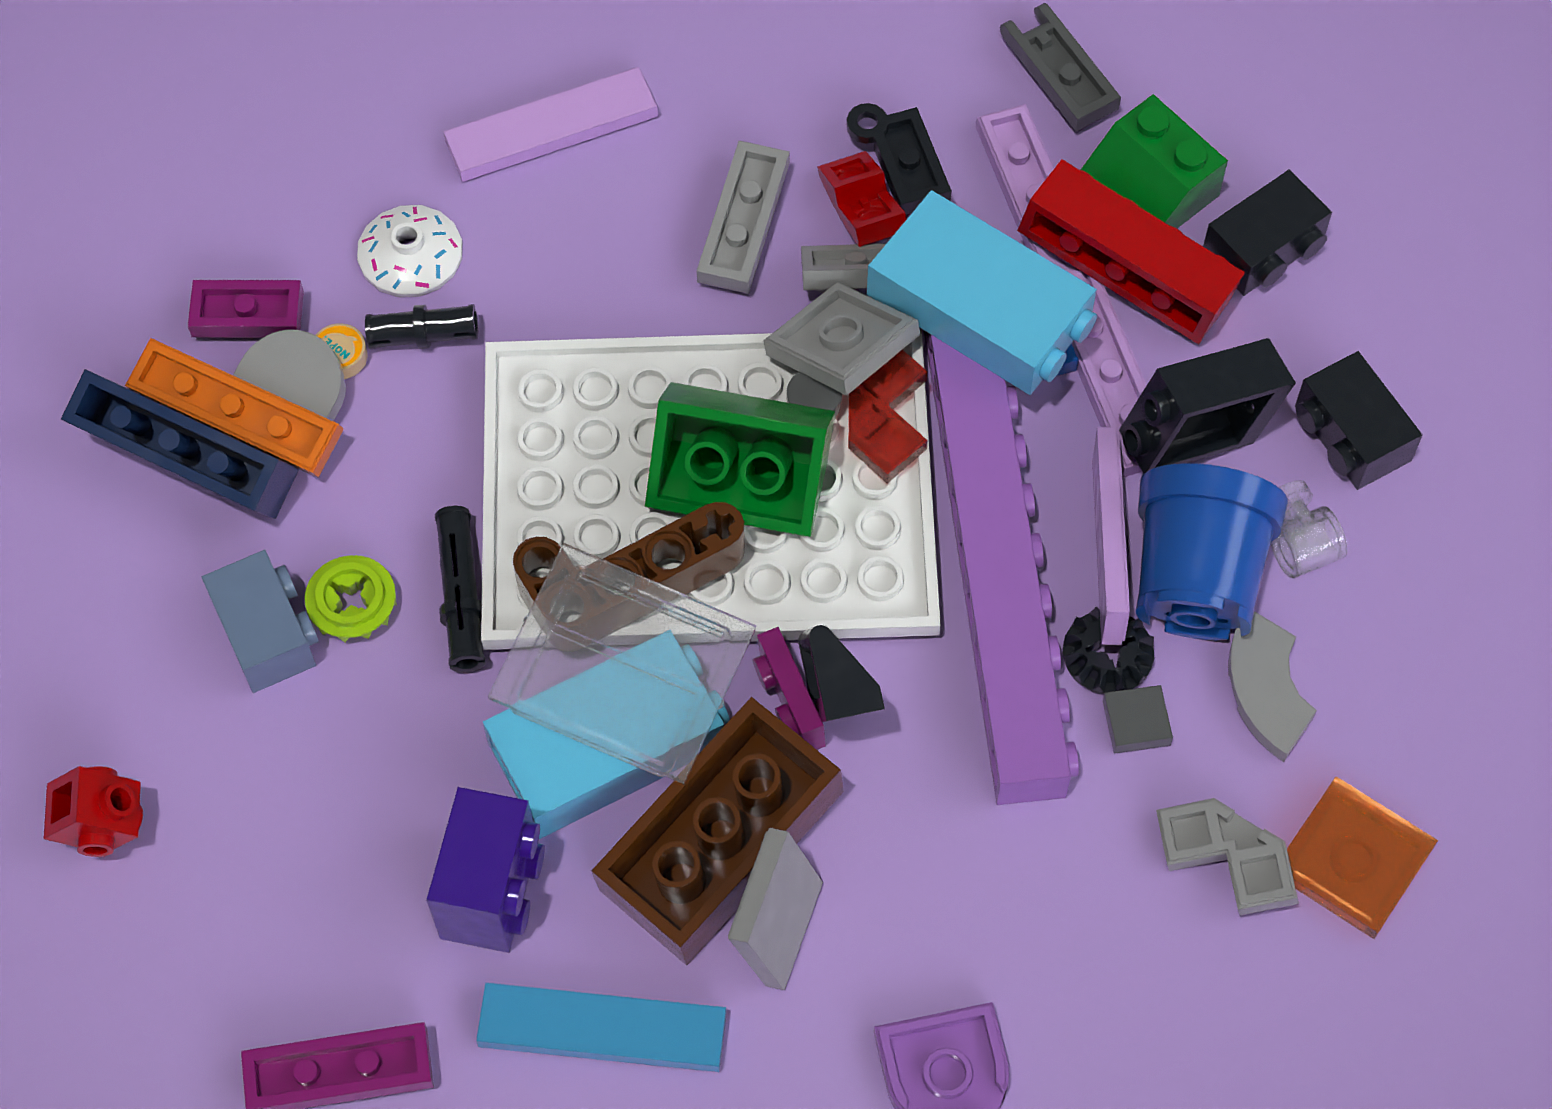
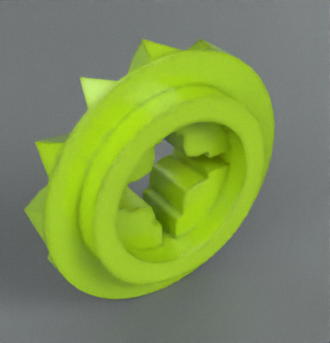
(349, 575)

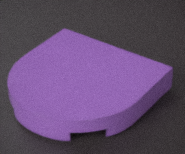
(944, 1060)

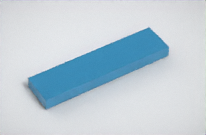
(601, 1027)

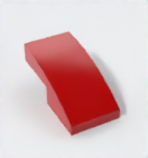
(861, 198)

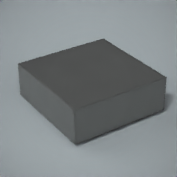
(1137, 719)

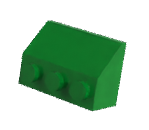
(742, 452)

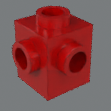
(93, 810)

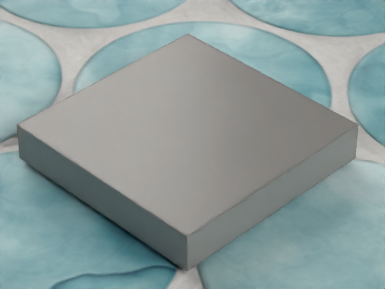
(842, 338)
(775, 908)

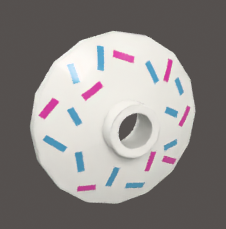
(413, 267)

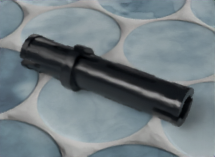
(465, 631)

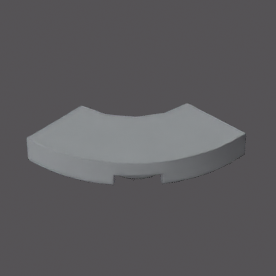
(1264, 686)

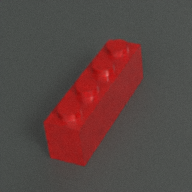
(1130, 251)

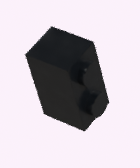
(1270, 231)
(1357, 420)

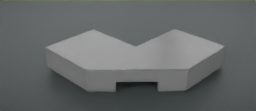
(1213, 833)

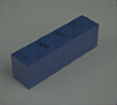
(180, 444)

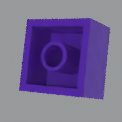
(485, 870)

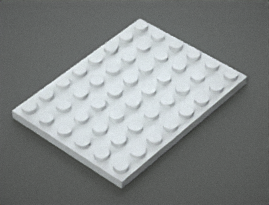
(572, 464)

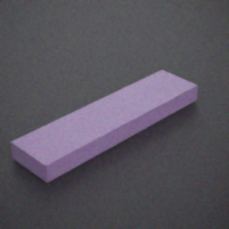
(550, 124)
(1110, 536)

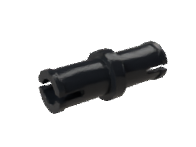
(421, 326)

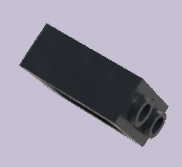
(1206, 405)

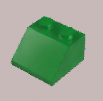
(1158, 163)

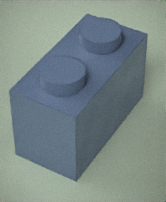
(260, 621)

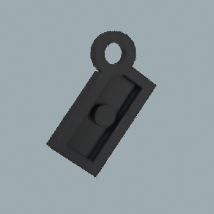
(902, 152)

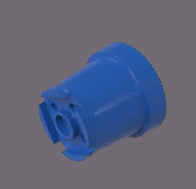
(1205, 547)

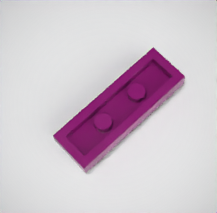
(338, 1068)

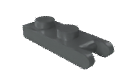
(1062, 69)

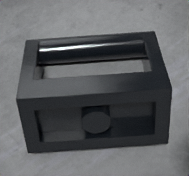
(835, 677)

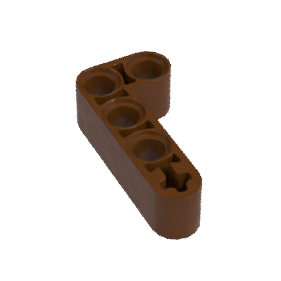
(704, 541)

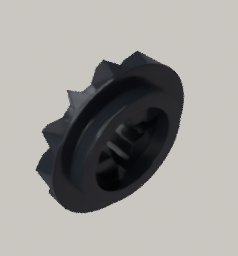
(1095, 668)

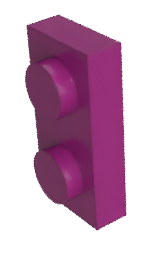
(244, 307)
(778, 671)

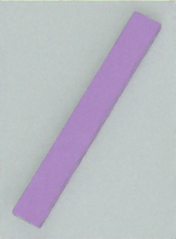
(1105, 356)

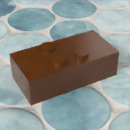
(698, 842)

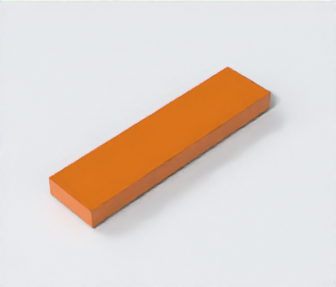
(235, 407)

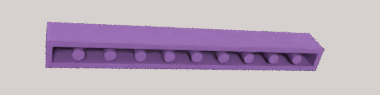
(1001, 580)

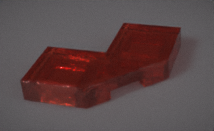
(875, 429)

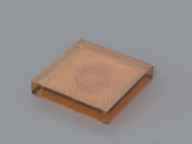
(1357, 857)

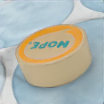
(348, 345)

